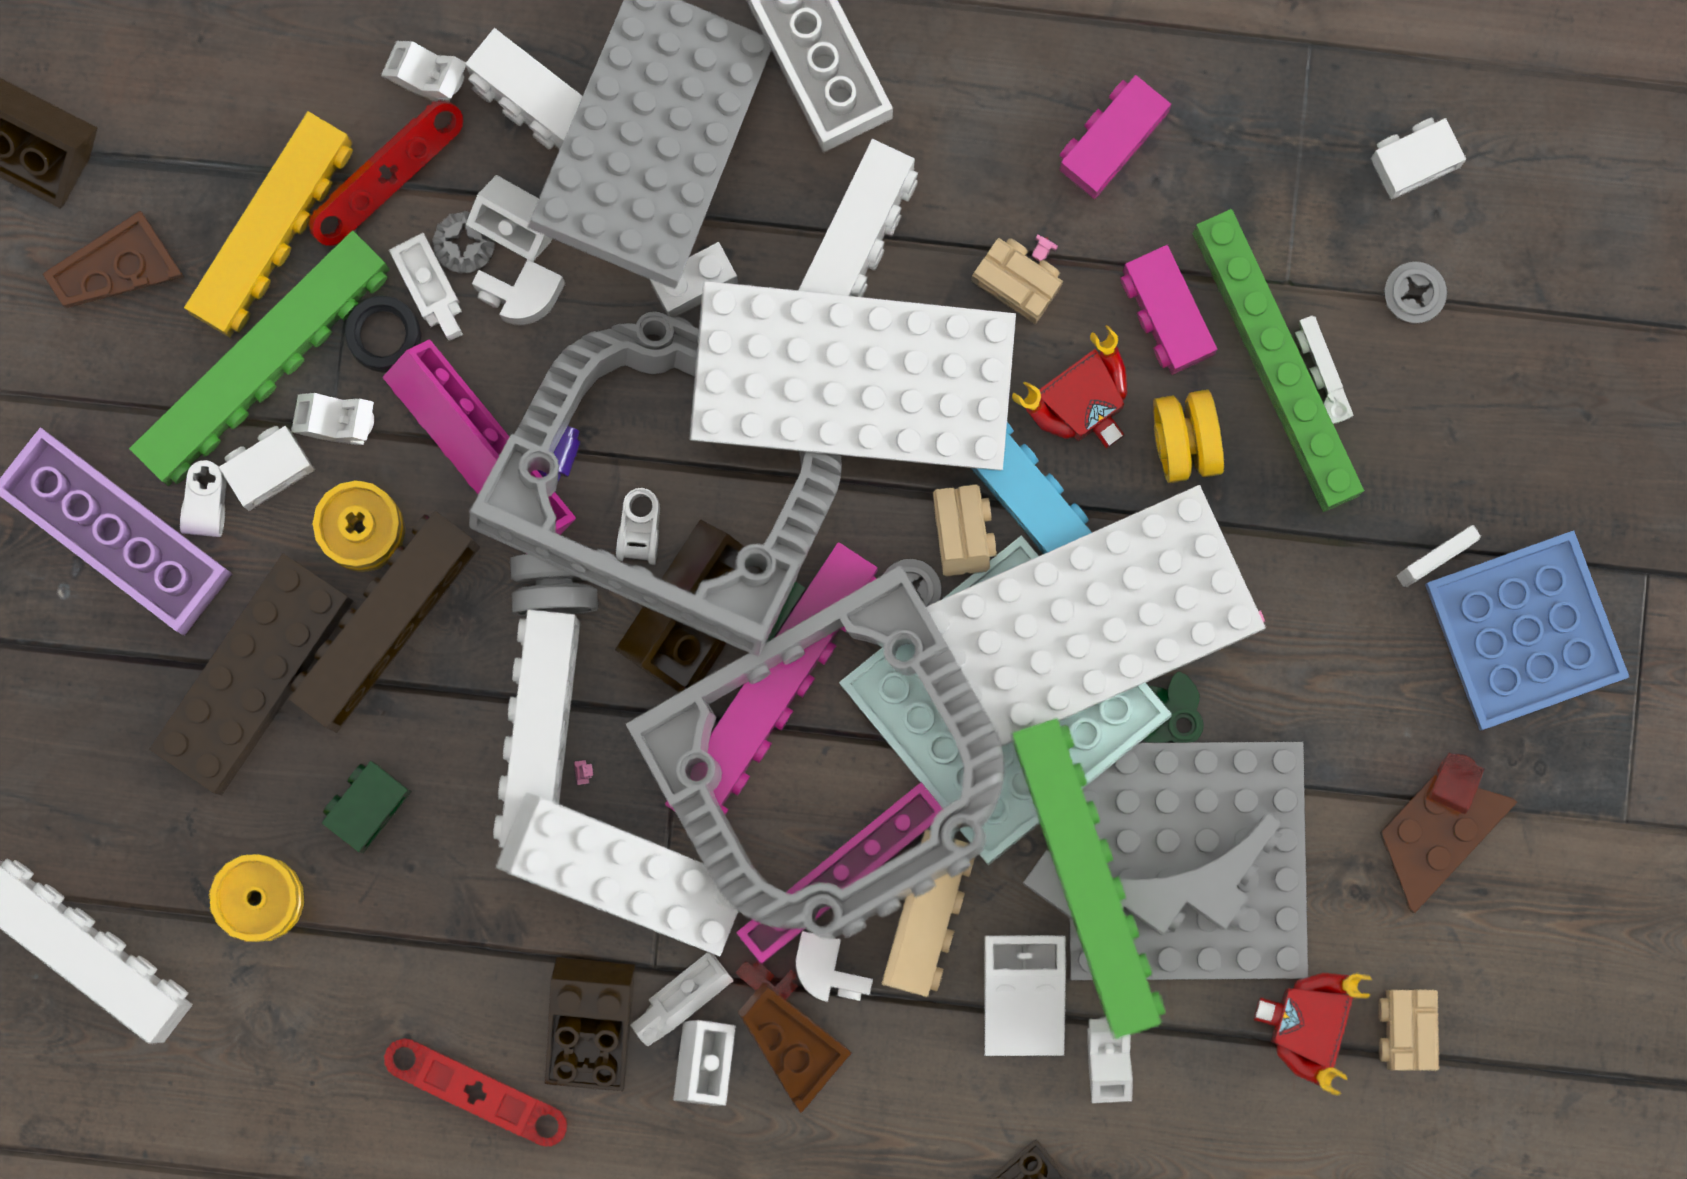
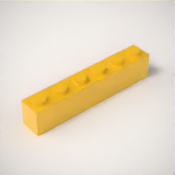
(269, 225)

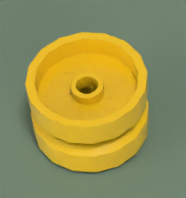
(1181, 437)
(340, 512)
(280, 901)

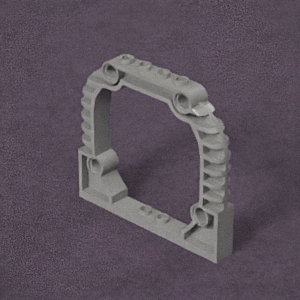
(517, 508)
(679, 732)

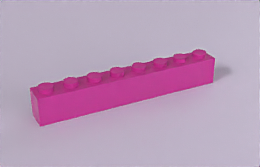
(765, 705)

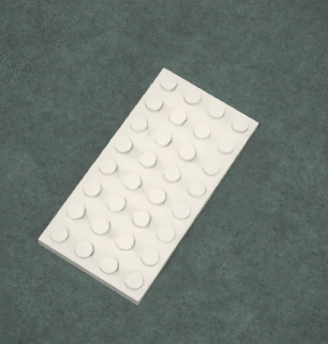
(852, 376)
(1099, 615)

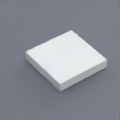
(1438, 556)

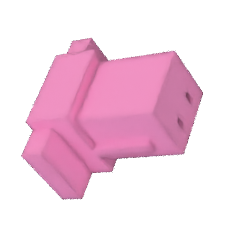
(1043, 248)
(583, 772)

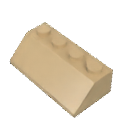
(924, 934)

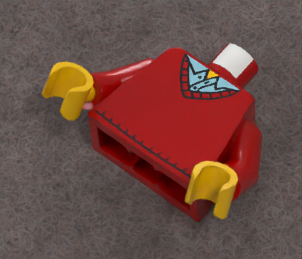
(1083, 396)
(1312, 1024)

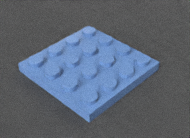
(1527, 630)

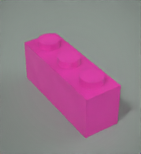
(1113, 135)
(1168, 310)

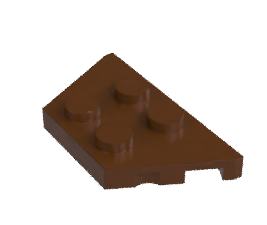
(1433, 839)

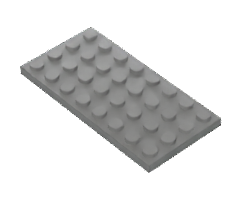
(652, 137)

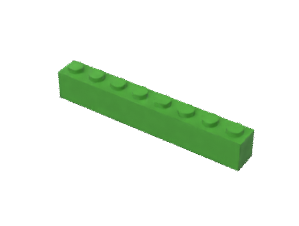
(261, 359)
(1277, 360)
(1086, 878)

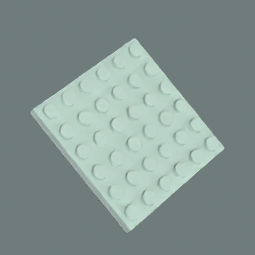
(918, 735)

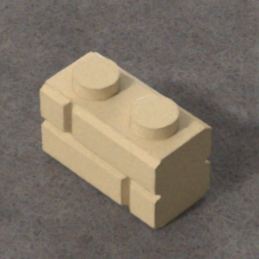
(1018, 279)
(962, 530)
(1410, 1030)

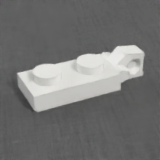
(428, 284)
(1324, 372)
(681, 998)

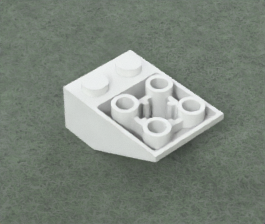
(1024, 995)

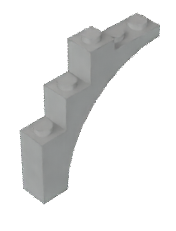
(1160, 901)

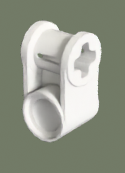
(203, 508)
(639, 529)

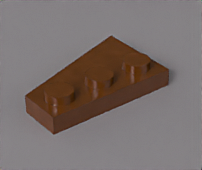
(113, 264)
(793, 1045)

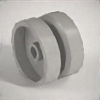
(552, 591)

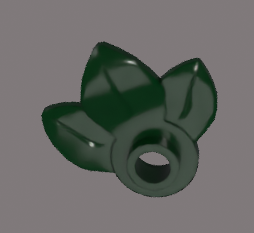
(1182, 702)

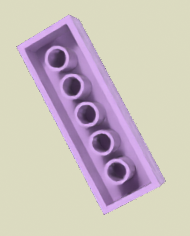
(112, 531)

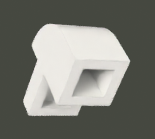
(424, 71)
(528, 299)
(333, 418)
(817, 972)
(1108, 1064)

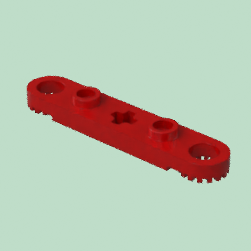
(366, 192)
(449, 1079)

